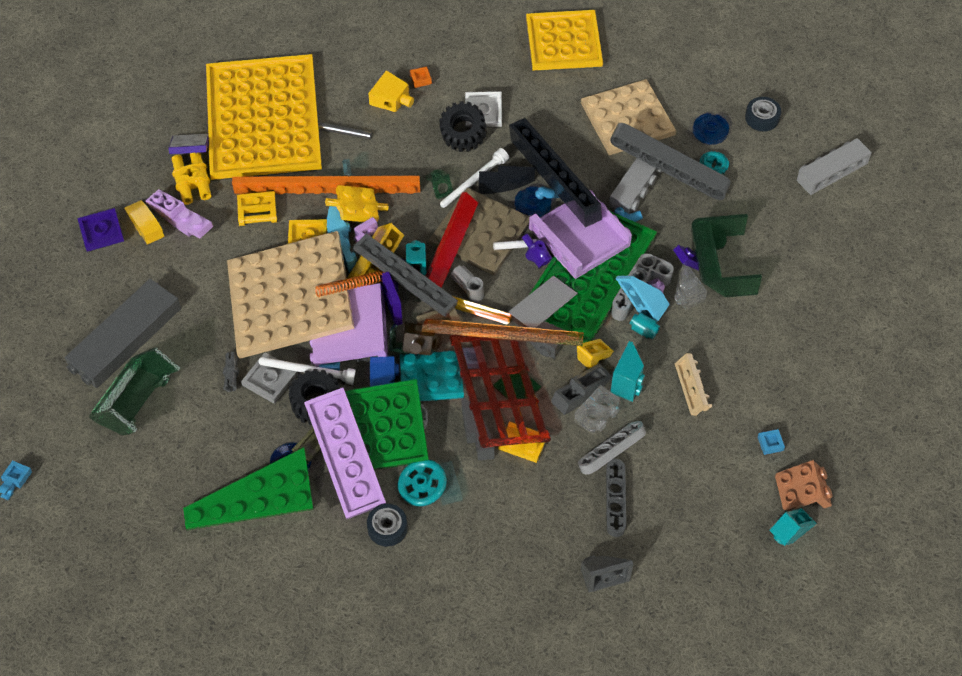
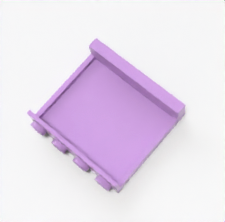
(580, 247)
(366, 338)

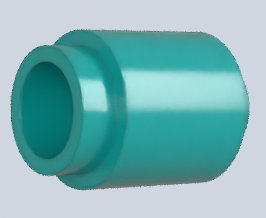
(644, 325)

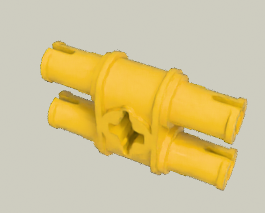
(191, 177)

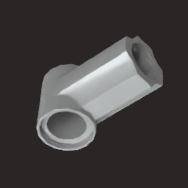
(469, 283)

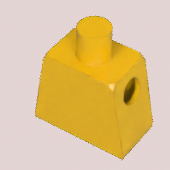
(390, 93)

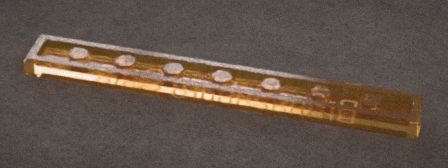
(503, 332)

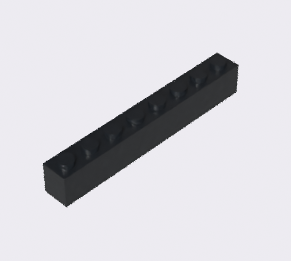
(555, 172)

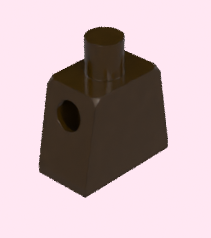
(419, 342)

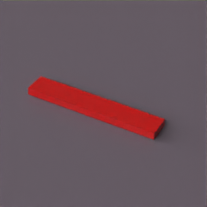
(452, 239)

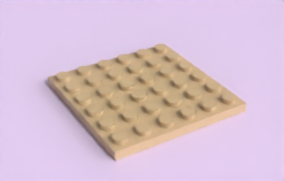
(277, 296)

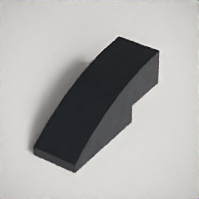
(505, 179)

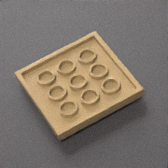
(631, 105)

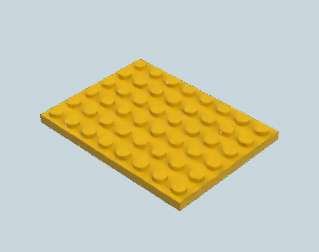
(262, 117)

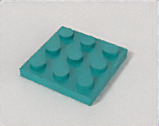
(436, 375)

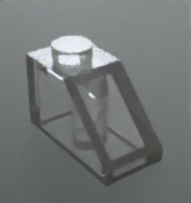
(689, 289)

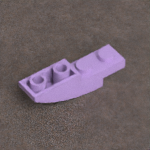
(178, 215)

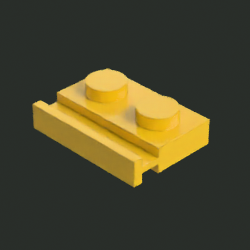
(527, 451)

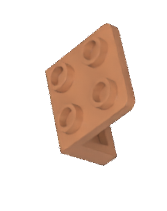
(803, 486)

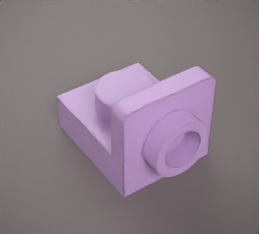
(368, 227)

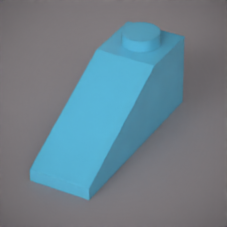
(644, 296)

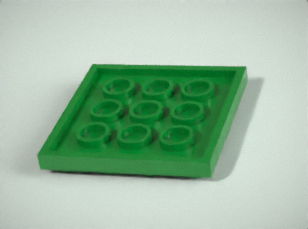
(390, 423)

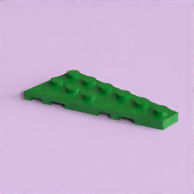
(265, 493)

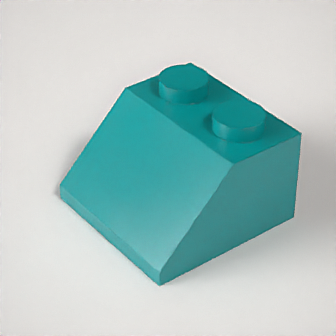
(628, 374)

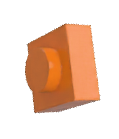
(420, 77)

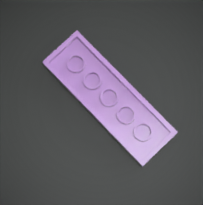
(345, 453)

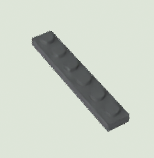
(405, 275)

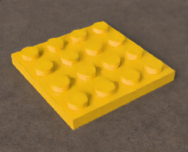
(564, 40)

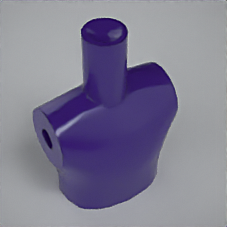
(537, 251)

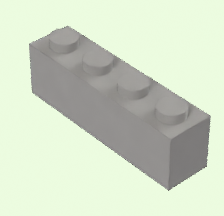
(833, 166)
(633, 186)

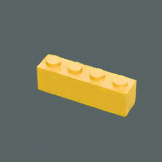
(386, 235)

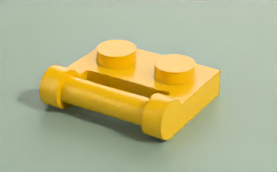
(256, 203)

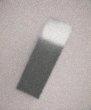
(580, 388)
(472, 433)

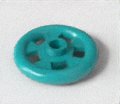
(433, 493)

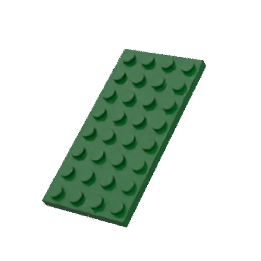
(598, 286)

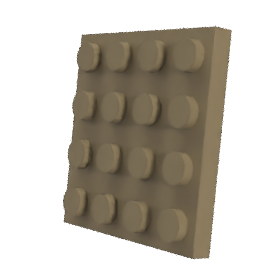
(489, 224)

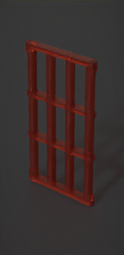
(493, 403)

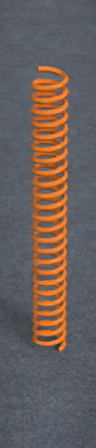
(339, 282)

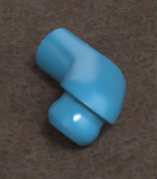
(545, 192)

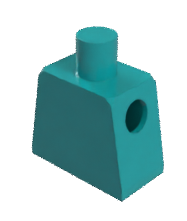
(416, 255)

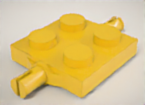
(356, 203)

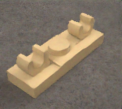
(692, 384)

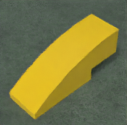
(144, 222)

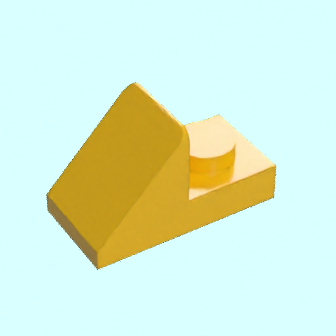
(592, 352)

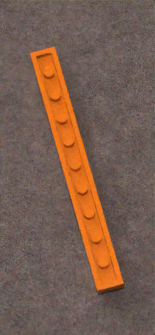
(325, 184)

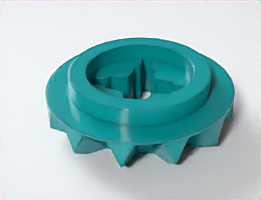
(721, 161)

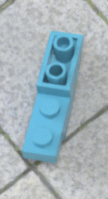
(334, 224)

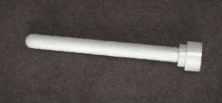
(499, 157)
(346, 375)

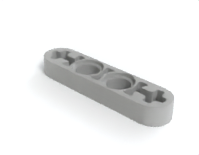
(612, 447)

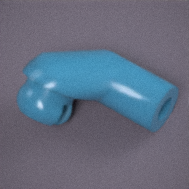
(635, 216)

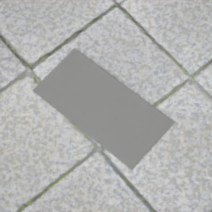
(542, 302)

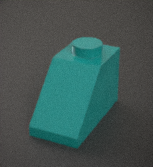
(792, 526)

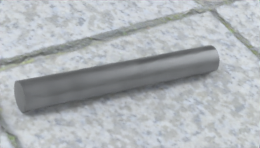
(344, 130)

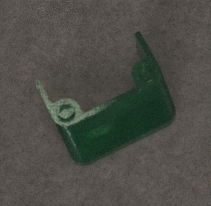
(710, 235)
(132, 389)

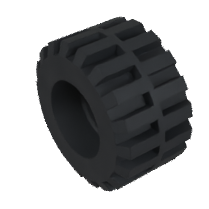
(457, 114)
(306, 385)

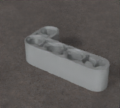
(646, 269)

